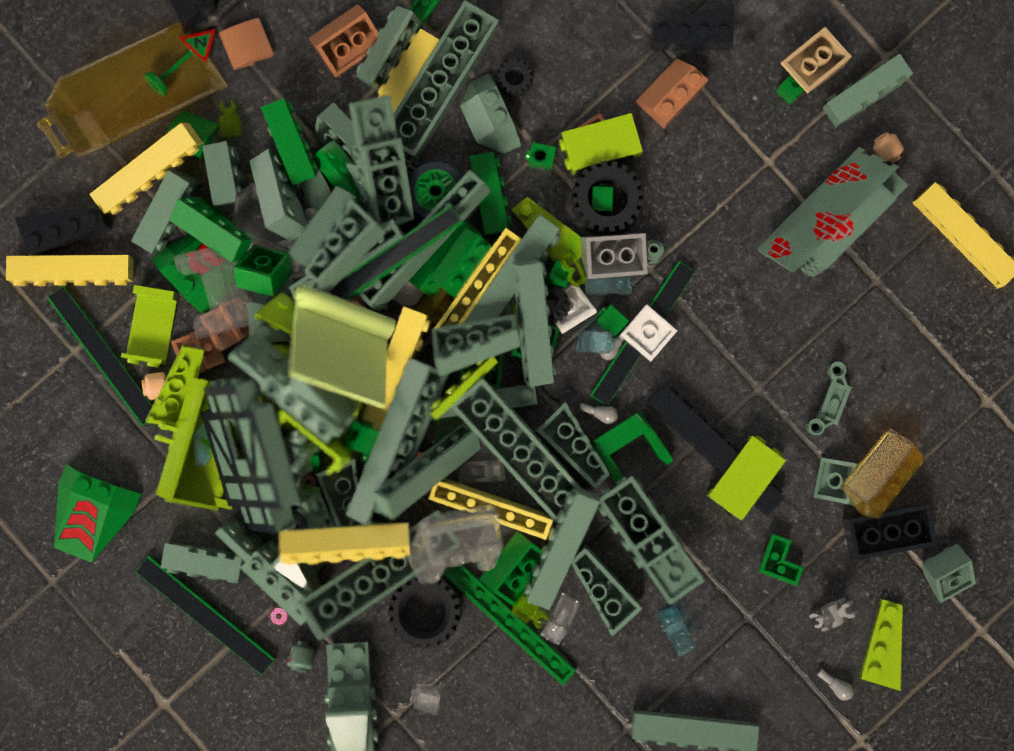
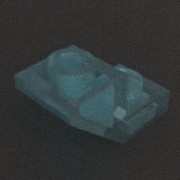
(608, 285)
(594, 342)
(201, 451)
(676, 630)

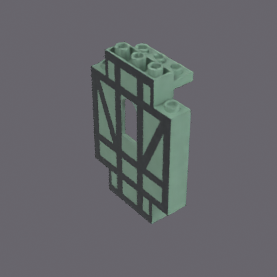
(263, 480)

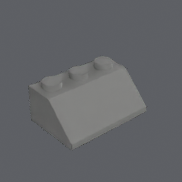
(614, 255)

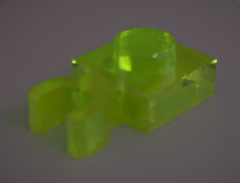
(229, 123)
(528, 611)

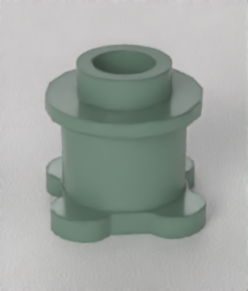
(654, 257)

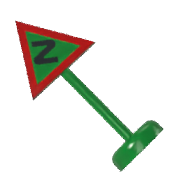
(198, 44)

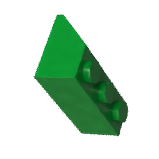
(460, 262)
(513, 568)

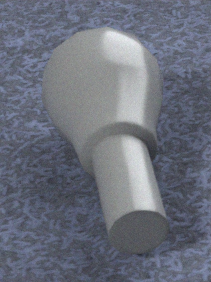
(617, 344)
(606, 414)
(841, 688)

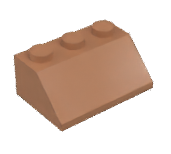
(345, 40)
(672, 92)

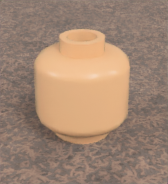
(888, 147)
(152, 384)

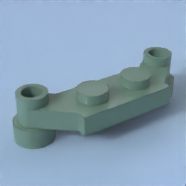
(833, 401)

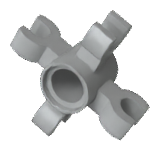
(833, 614)

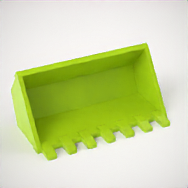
(181, 478)

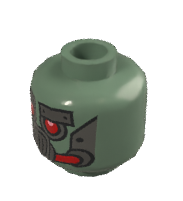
(300, 657)

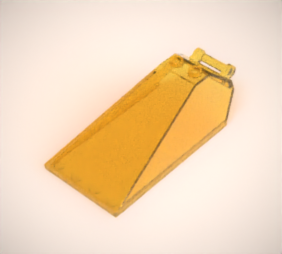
(114, 99)

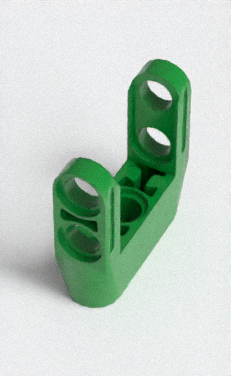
(622, 435)

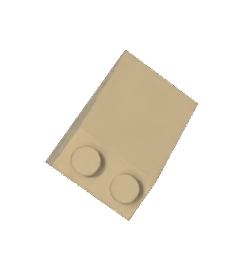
(816, 60)

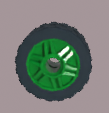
(428, 179)

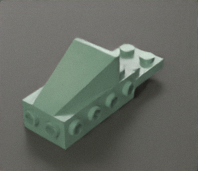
(379, 162)
(313, 406)
(649, 538)
(265, 562)
(350, 698)

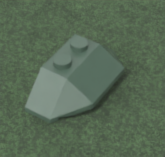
(489, 116)

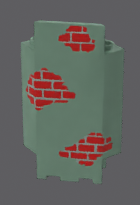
(834, 214)

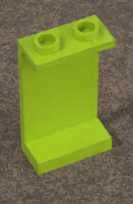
(600, 142)
(151, 326)
(334, 447)
(747, 477)

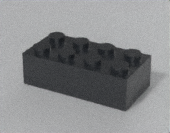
(892, 533)

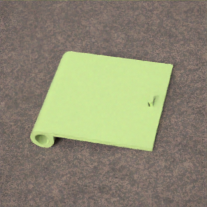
(340, 345)

